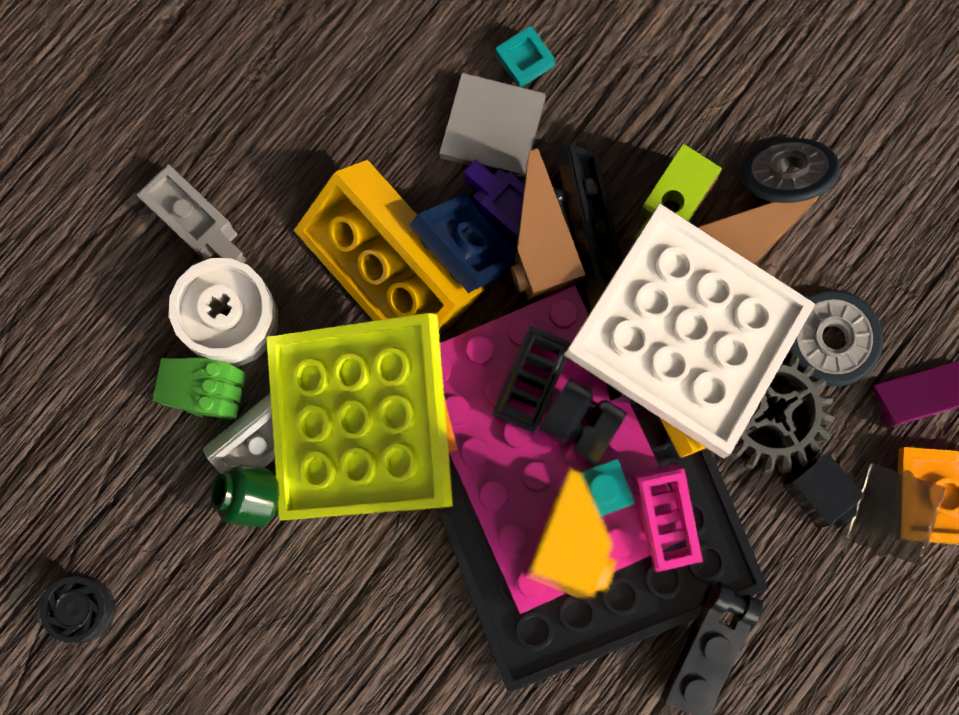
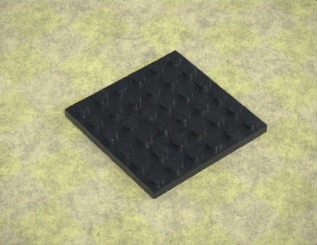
(637, 597)

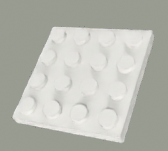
(690, 331)

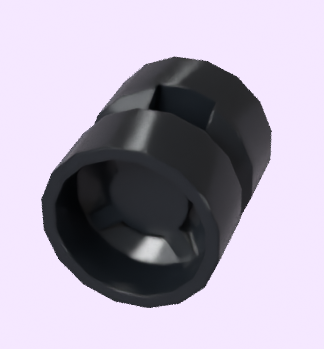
(564, 421)

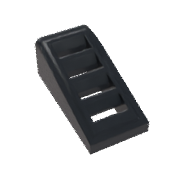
(545, 341)

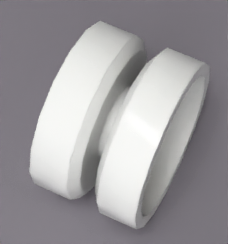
(208, 291)

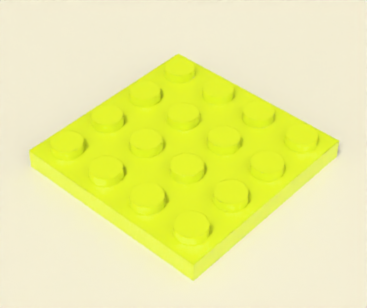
(359, 419)

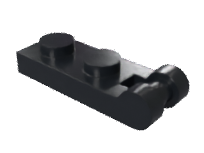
(711, 650)

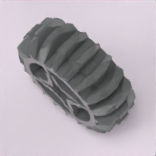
(804, 393)

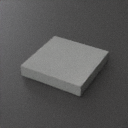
(492, 125)

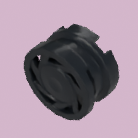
(78, 609)

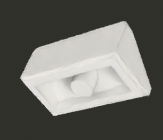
(245, 441)

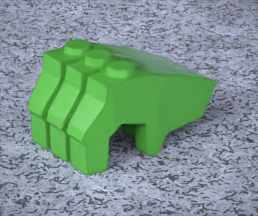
(200, 386)

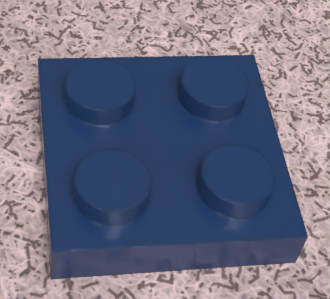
(465, 241)

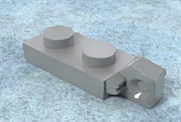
(190, 215)

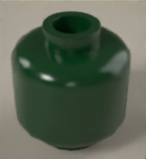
(246, 495)

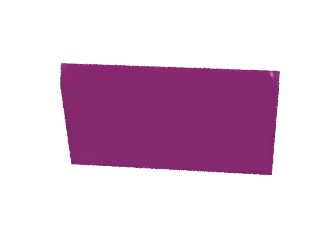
(919, 395)

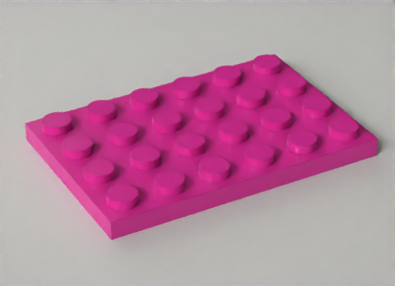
(518, 473)

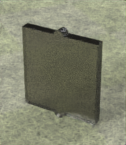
(896, 514)

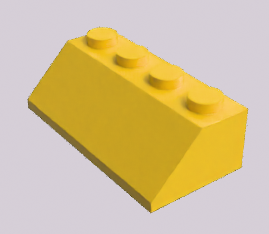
(367, 244)
(573, 544)

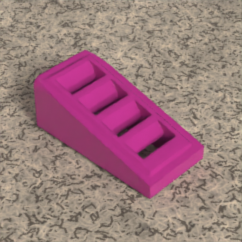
(684, 513)

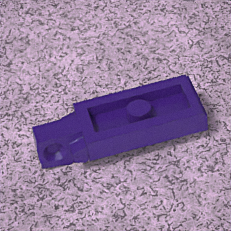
(497, 195)

